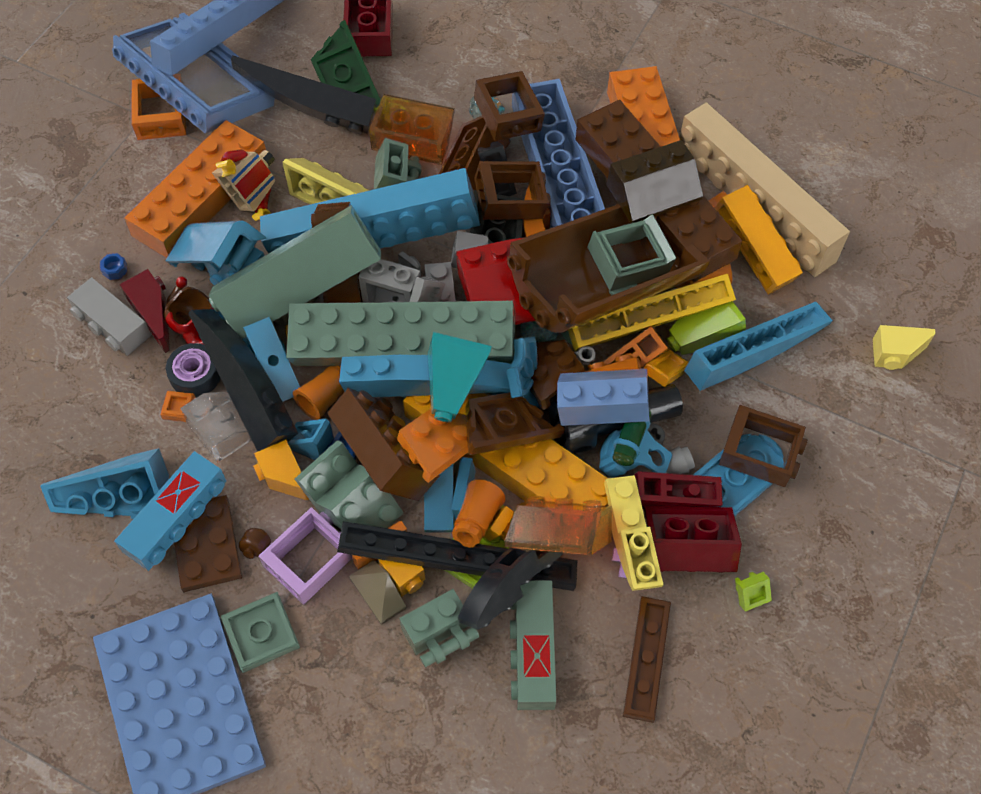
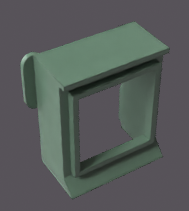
(621, 278)

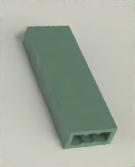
(296, 271)

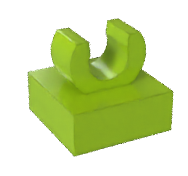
(753, 590)

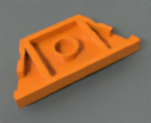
(434, 442)

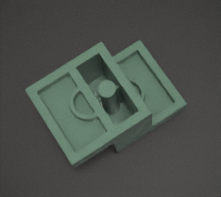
(346, 490)

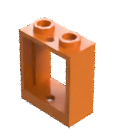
(148, 125)

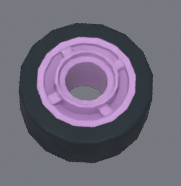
(186, 359)

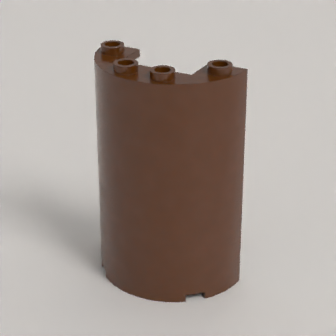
(563, 283)

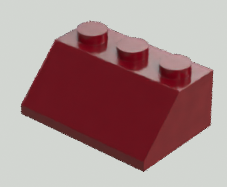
(694, 538)

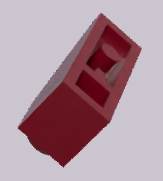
(149, 302)
(678, 490)

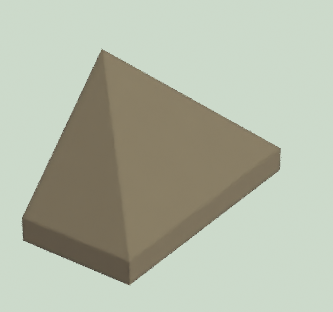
(378, 591)

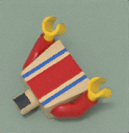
(247, 179)

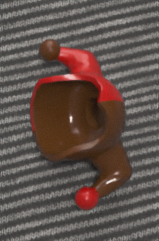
(178, 306)

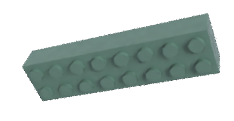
(328, 331)

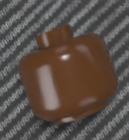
(254, 542)

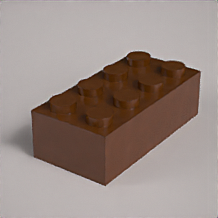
(372, 434)

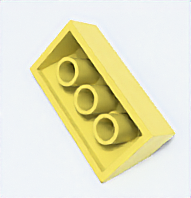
(316, 184)

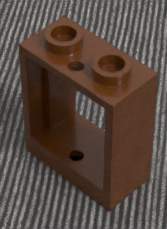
(502, 125)
(511, 172)
(770, 426)

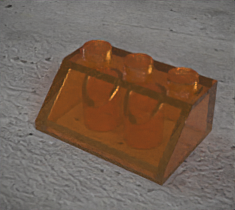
(415, 123)
(560, 526)

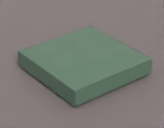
(260, 632)

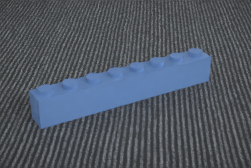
(204, 31)

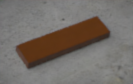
(647, 659)

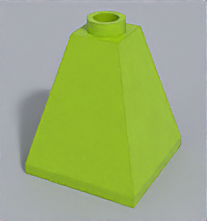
(706, 328)

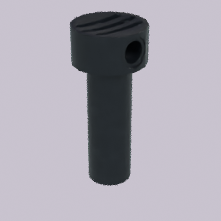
(663, 404)

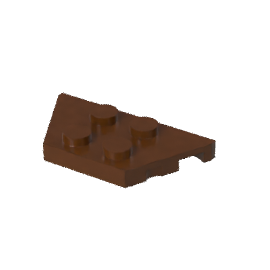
(552, 360)
(505, 422)

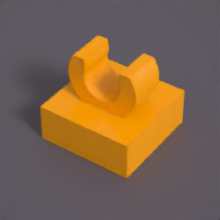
(500, 524)

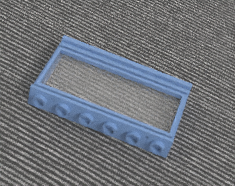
(204, 90)

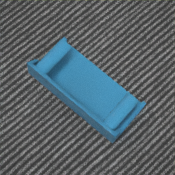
(213, 242)

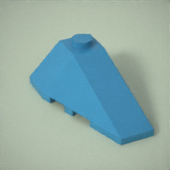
(110, 488)

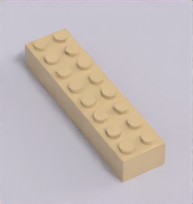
(734, 162)

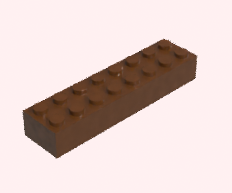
(615, 135)

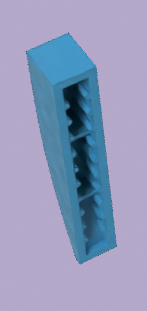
(754, 346)
(409, 375)

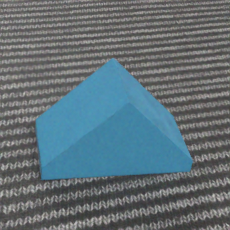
(312, 438)

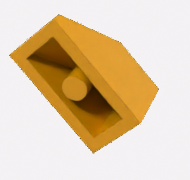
(279, 469)

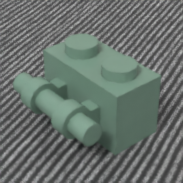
(393, 164)
(433, 624)

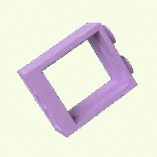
(273, 554)

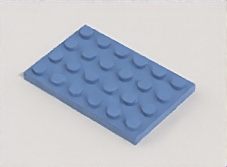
(178, 701)

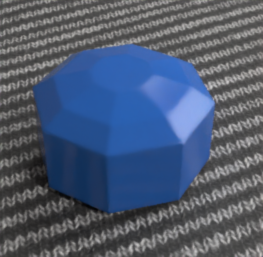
(113, 266)

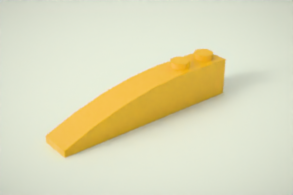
(654, 311)

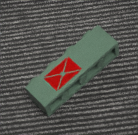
(534, 648)

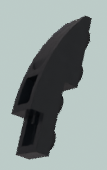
(501, 585)

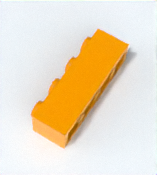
(761, 242)

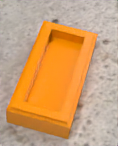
(666, 368)

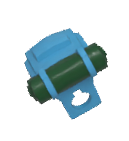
(630, 448)

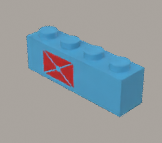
(171, 511)

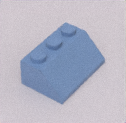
(603, 397)

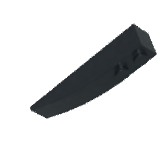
(311, 97)
(244, 381)

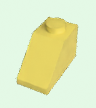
(899, 345)

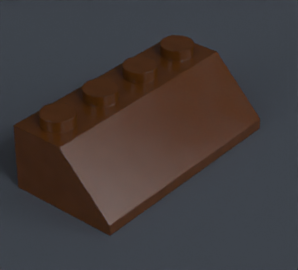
(465, 148)

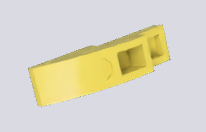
(631, 534)

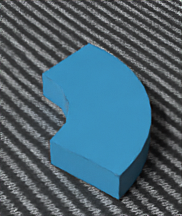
(522, 366)

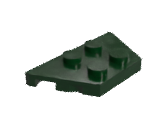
(342, 64)

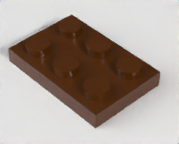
(208, 548)

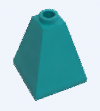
(452, 372)

